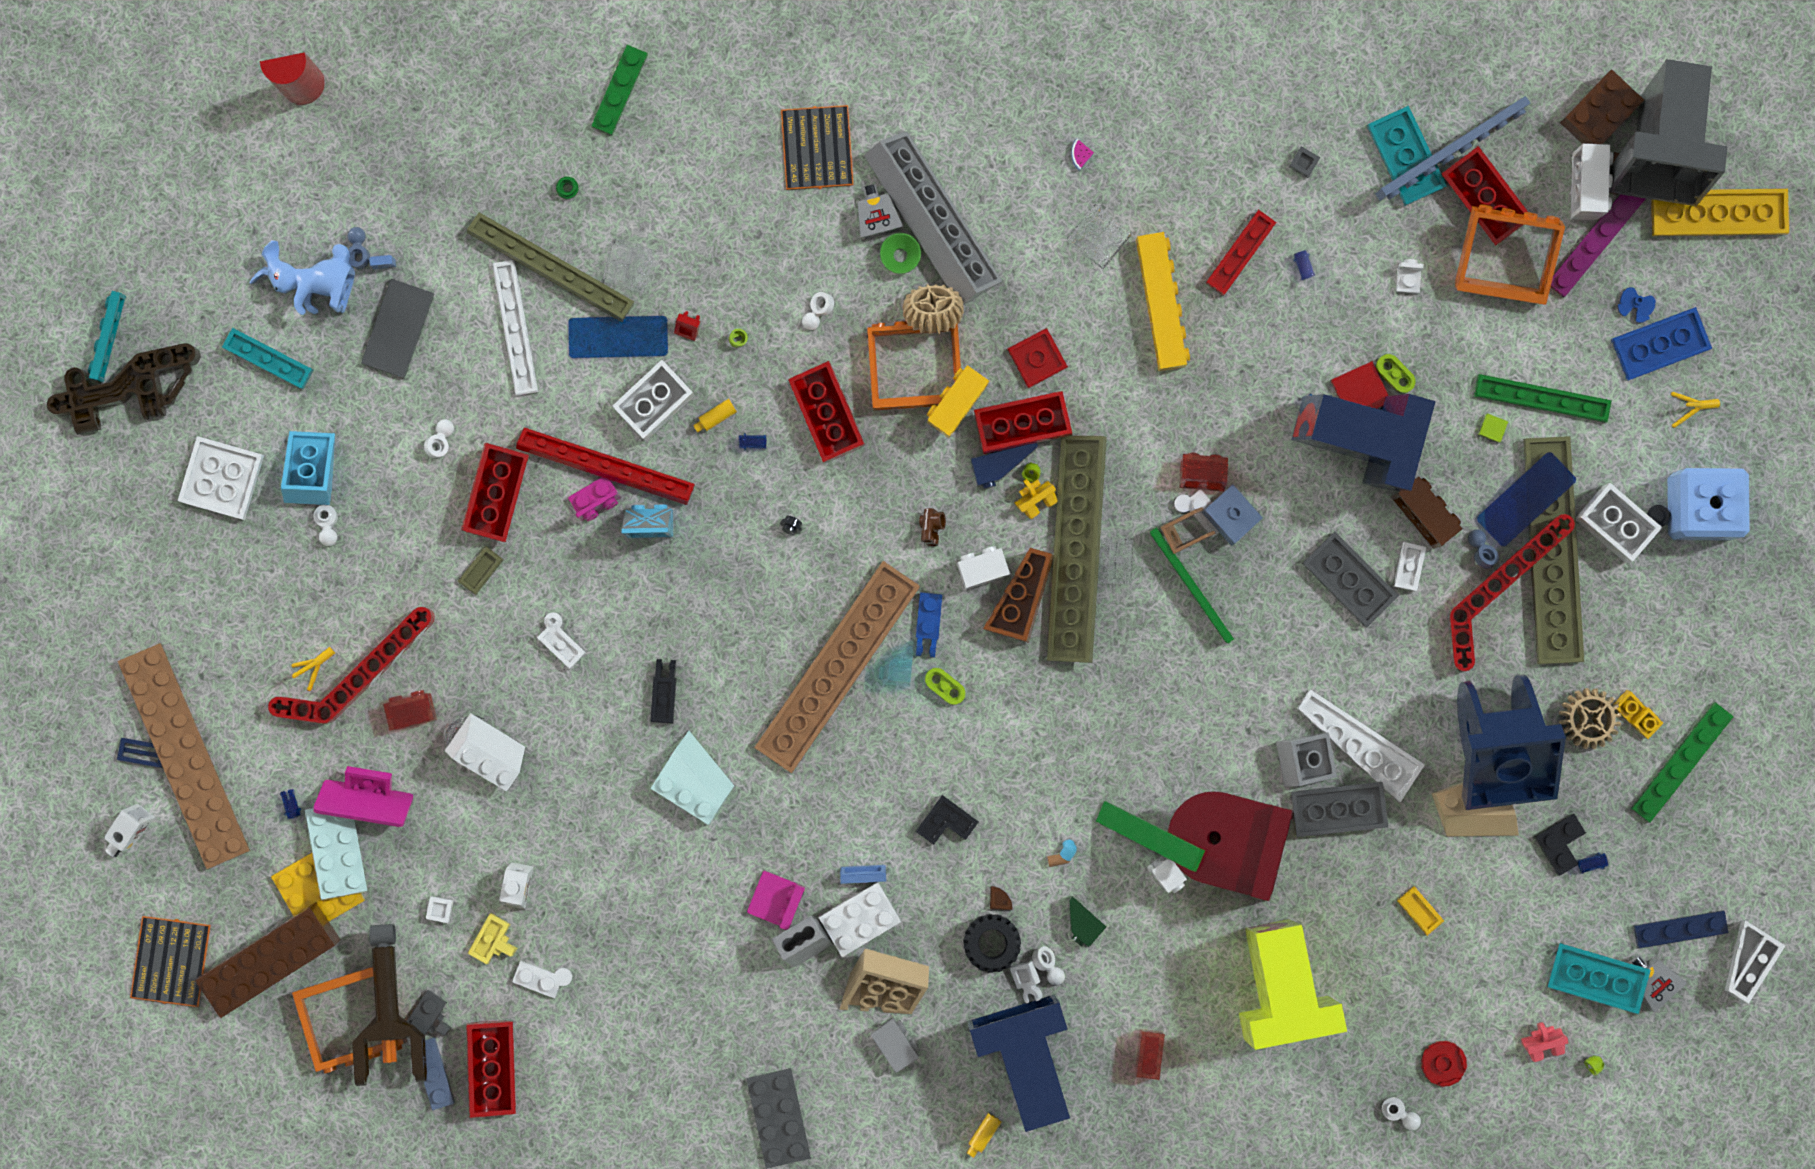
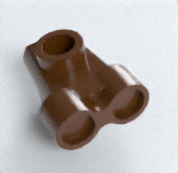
(930, 524)

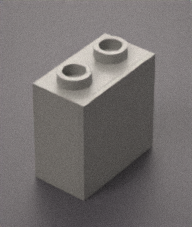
(802, 941)

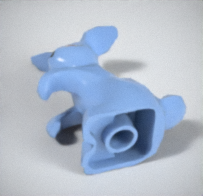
(327, 278)

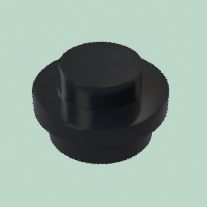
(1659, 514)
(791, 525)

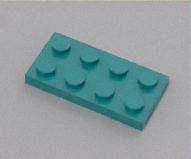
(1402, 149)
(1599, 978)

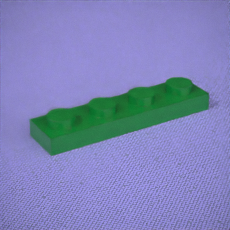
(619, 90)

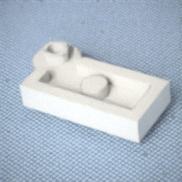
(1185, 503)
(559, 642)
(541, 979)

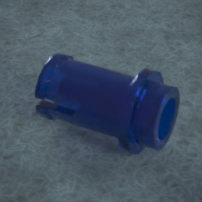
(1304, 264)
(752, 441)
(291, 805)
(1593, 863)

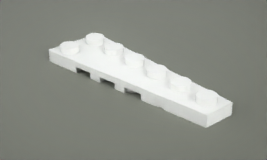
(1365, 747)

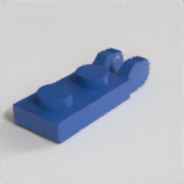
(928, 621)

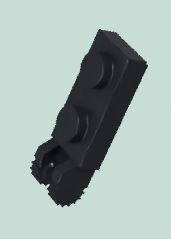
(663, 694)

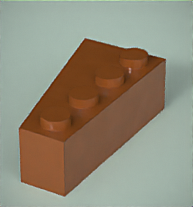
(1021, 600)

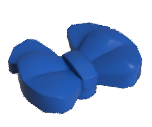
(1630, 299)

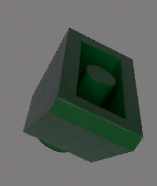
(1083, 923)

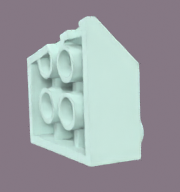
(693, 780)

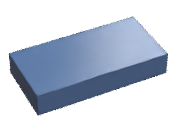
(863, 874)

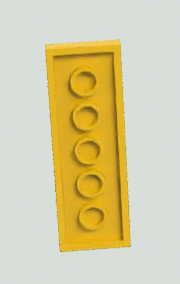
(1725, 213)

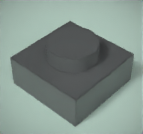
(1304, 162)

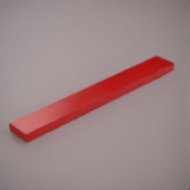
(605, 466)

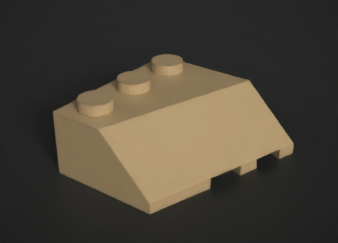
(1475, 822)
(885, 983)

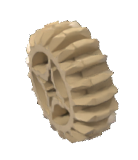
(933, 308)
(1575, 732)

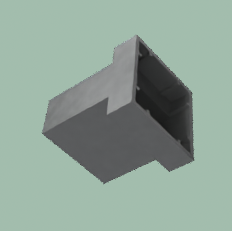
(1669, 150)

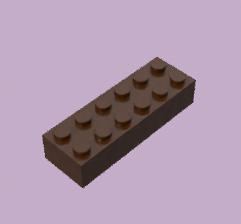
(268, 960)

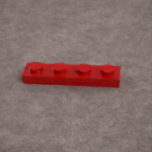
(1241, 252)

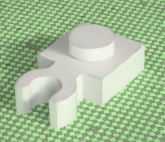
(1027, 978)

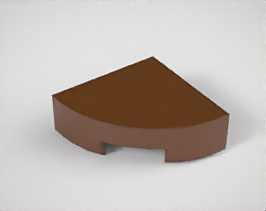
(999, 899)

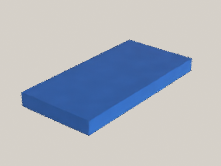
(1661, 343)

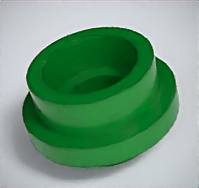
(562, 182)

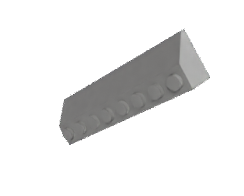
(932, 217)

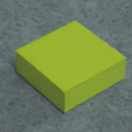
(1493, 428)

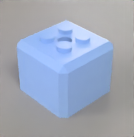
(1691, 509)

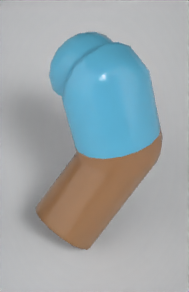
(1065, 856)

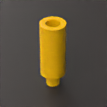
(715, 416)
(983, 1134)

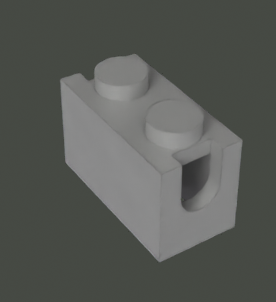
(895, 1044)

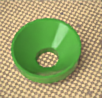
(904, 242)

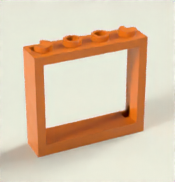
(1507, 290)
(902, 328)
(299, 995)

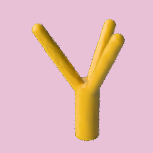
(1702, 404)
(317, 662)

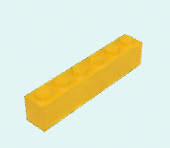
(1161, 301)

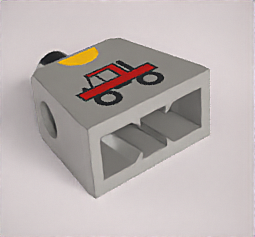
(877, 215)
(1661, 984)

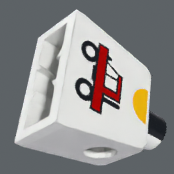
(127, 829)
(516, 885)

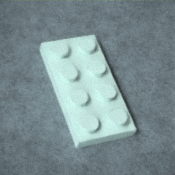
(335, 855)

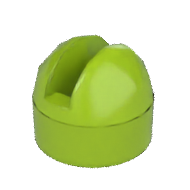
(736, 333)
(1031, 477)
(1596, 1063)

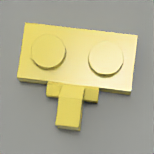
(492, 940)

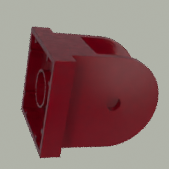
(1249, 845)

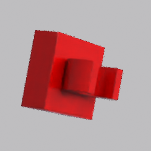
(687, 326)

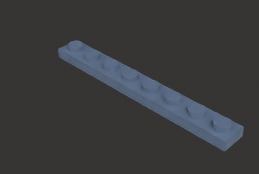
(1446, 154)

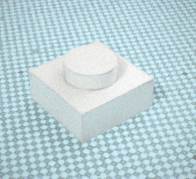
(439, 909)

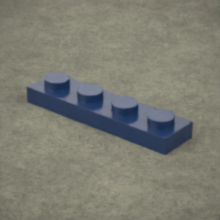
(1681, 929)

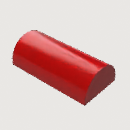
(295, 77)
(1480, 183)
(826, 412)
(1022, 422)
(494, 492)
(490, 1068)

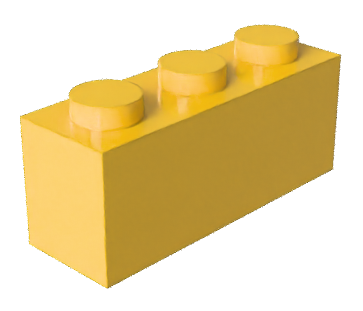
(957, 400)

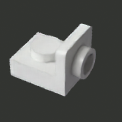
(1409, 276)

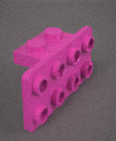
(364, 797)

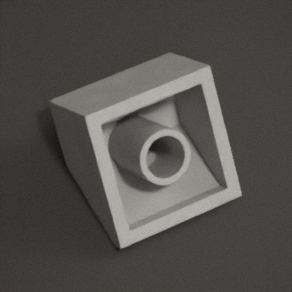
(1306, 759)

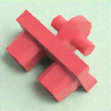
(1545, 1039)

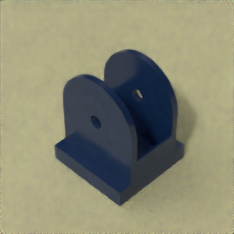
(1510, 752)

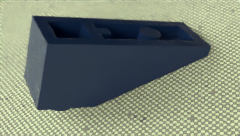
(996, 466)

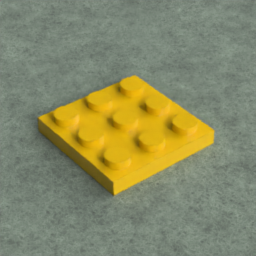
(300, 890)

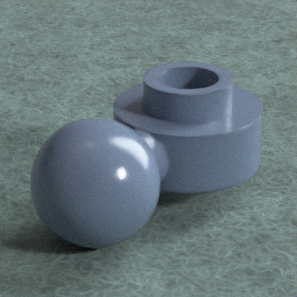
(357, 236)
(1486, 555)

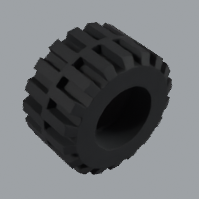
(999, 962)

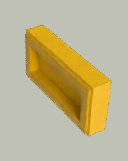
(1420, 910)

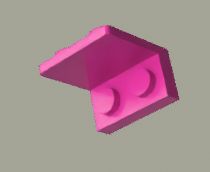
(593, 498)
(776, 899)

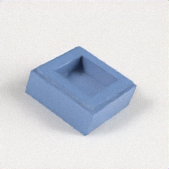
(379, 262)

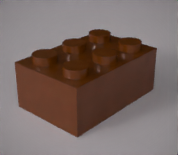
(1602, 110)
(1428, 513)

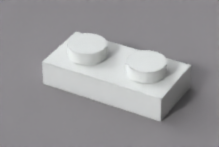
(1409, 566)

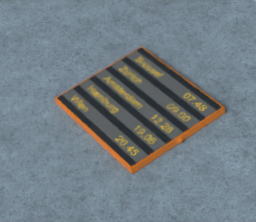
(817, 147)
(169, 961)

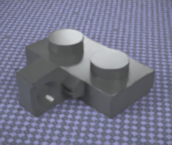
(428, 1014)

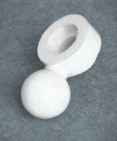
(811, 320)
(444, 429)
(327, 536)
(1045, 960)
(1410, 1120)

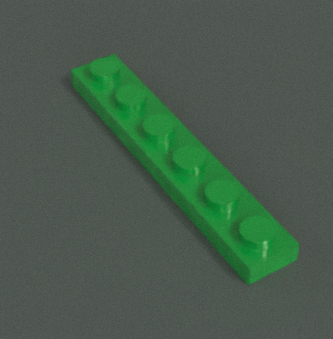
(1682, 762)

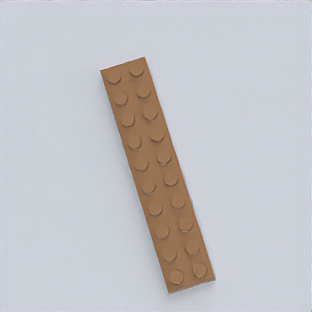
(837, 667)
(184, 756)

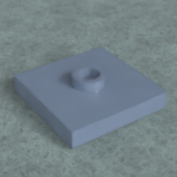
(1232, 515)

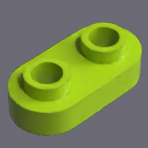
(1396, 373)
(945, 686)

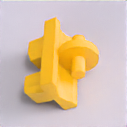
(1033, 494)

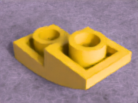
(1637, 714)

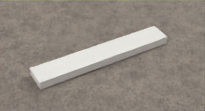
(515, 327)

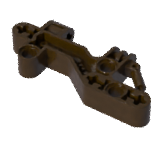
(87, 399)

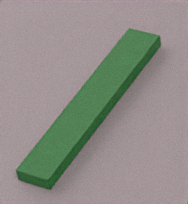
(1542, 398)
(1191, 585)
(1150, 836)

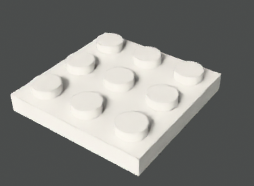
(220, 478)

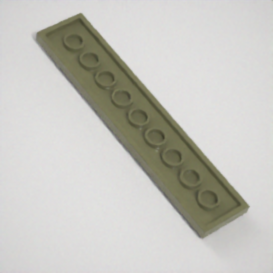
(1076, 549)
(1557, 573)

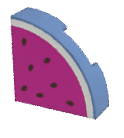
(1080, 154)

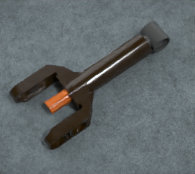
(388, 1023)

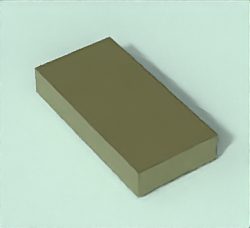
(480, 570)

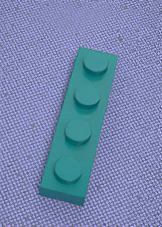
(108, 327)
(267, 358)

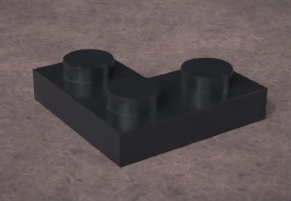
(945, 815)
(1555, 840)

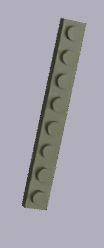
(550, 267)

